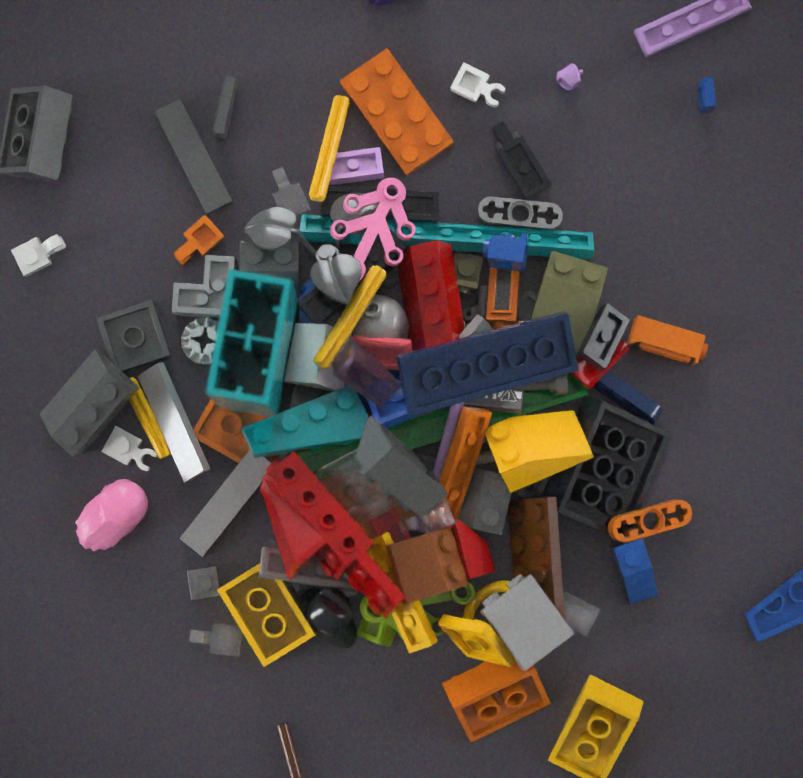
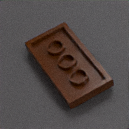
(537, 545)

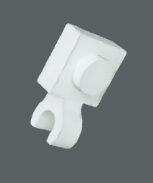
(34, 254)

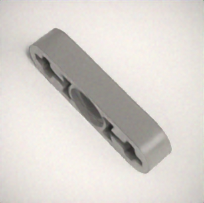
(528, 204)

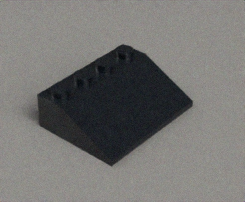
(618, 474)

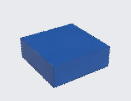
(706, 95)

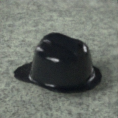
(331, 614)

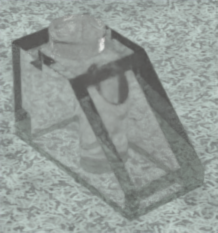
(579, 614)

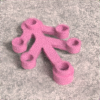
(376, 222)

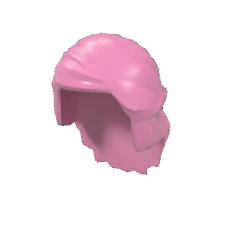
(111, 515)

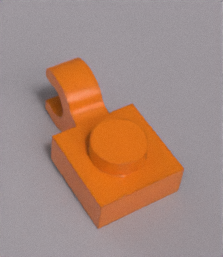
(201, 237)

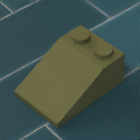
(570, 287)

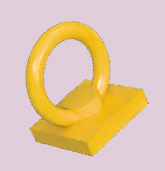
(477, 637)

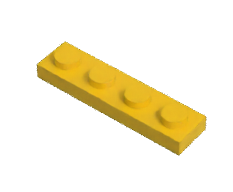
(408, 617)

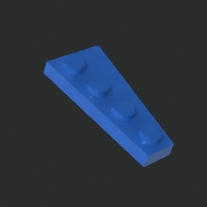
(778, 610)

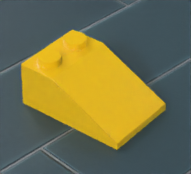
(537, 446)
(596, 729)

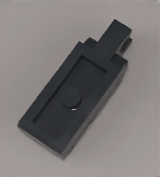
(520, 162)

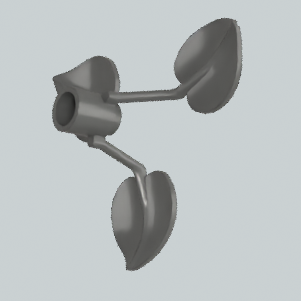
(333, 272)

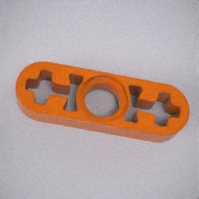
(639, 514)

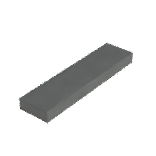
(193, 157)

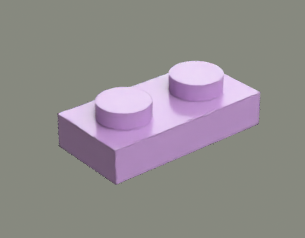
(357, 166)

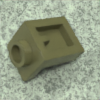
(467, 271)

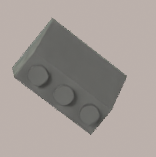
(35, 133)
(87, 403)
(398, 469)

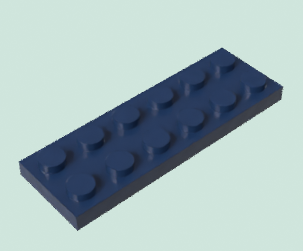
(487, 363)

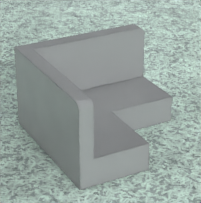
(206, 298)

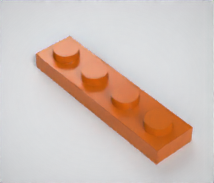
(463, 455)

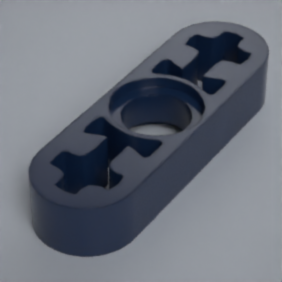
(628, 398)

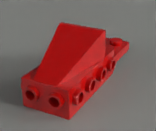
(315, 526)

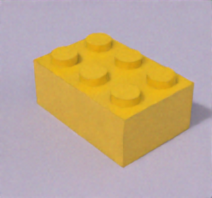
(266, 614)

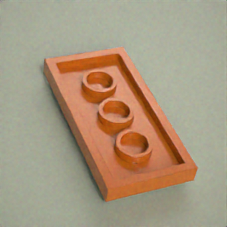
(396, 112)

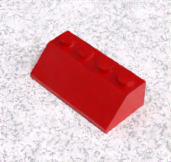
(430, 294)

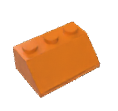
(494, 697)

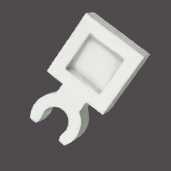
(472, 84)
(125, 447)

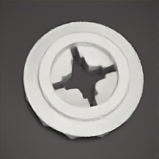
(196, 329)

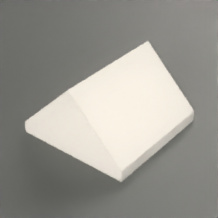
(301, 367)

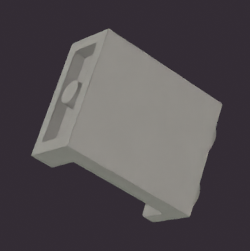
(526, 621)

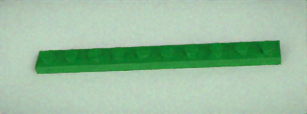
(430, 427)

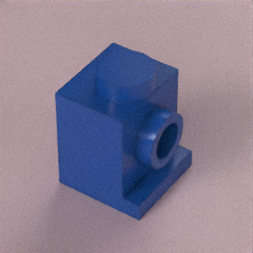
(506, 251)

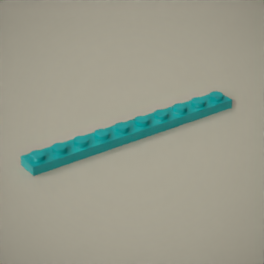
(462, 237)

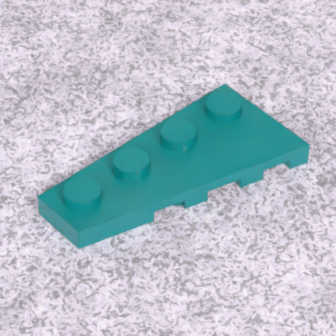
(317, 423)

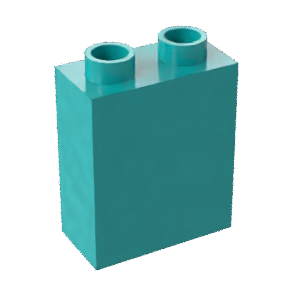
(253, 343)

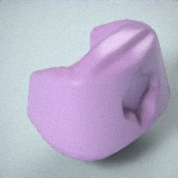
(569, 77)

